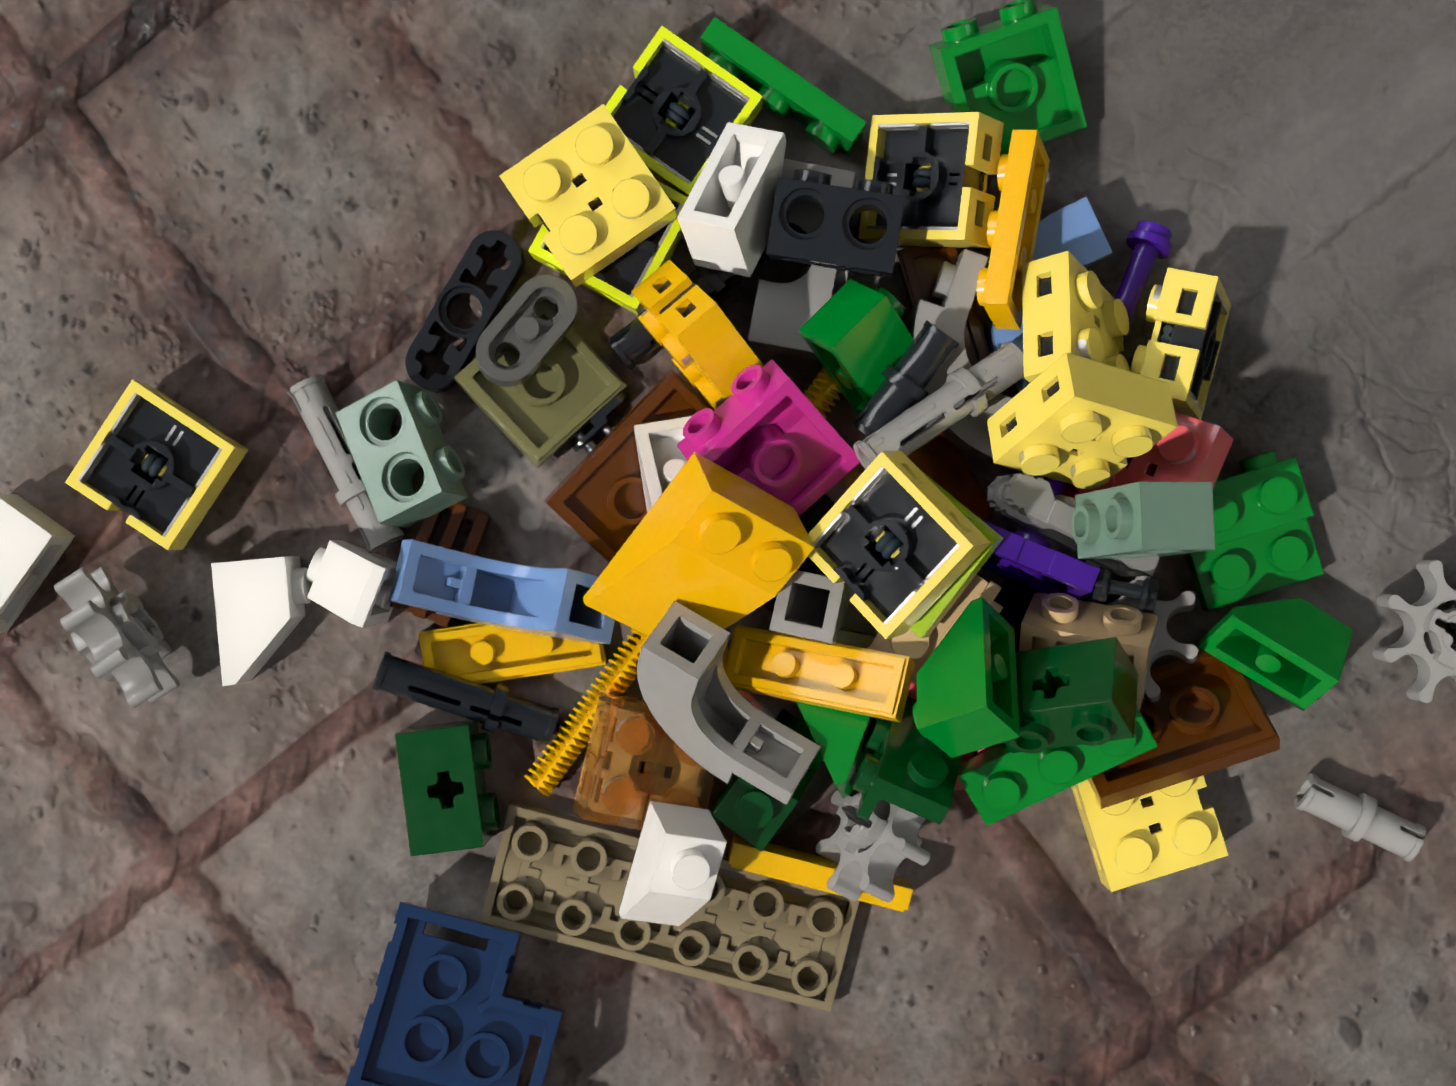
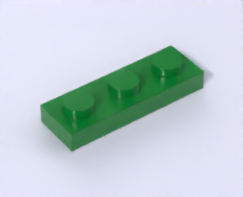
(783, 90)
(1010, 782)

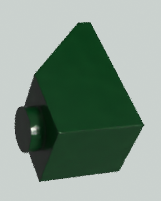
(752, 811)

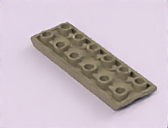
(754, 934)

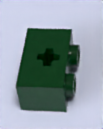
(1074, 696)
(432, 817)

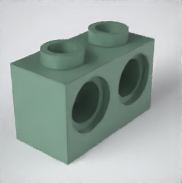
(390, 462)
(1144, 520)

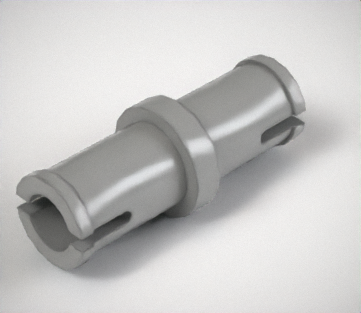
(1360, 817)

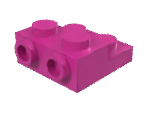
(771, 438)

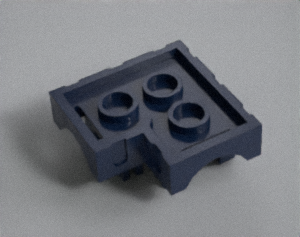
(447, 1011)

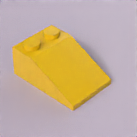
(705, 545)

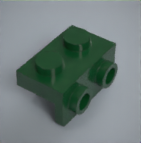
(905, 770)

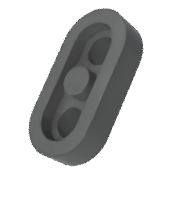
(525, 332)

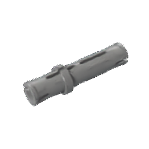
(962, 396)
(319, 416)

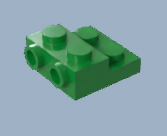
(1011, 71)
(1258, 533)

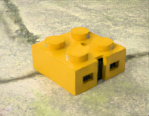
(693, 332)

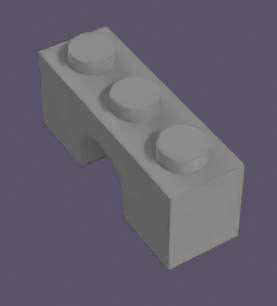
(787, 306)

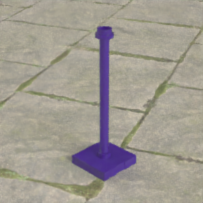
(1027, 554)

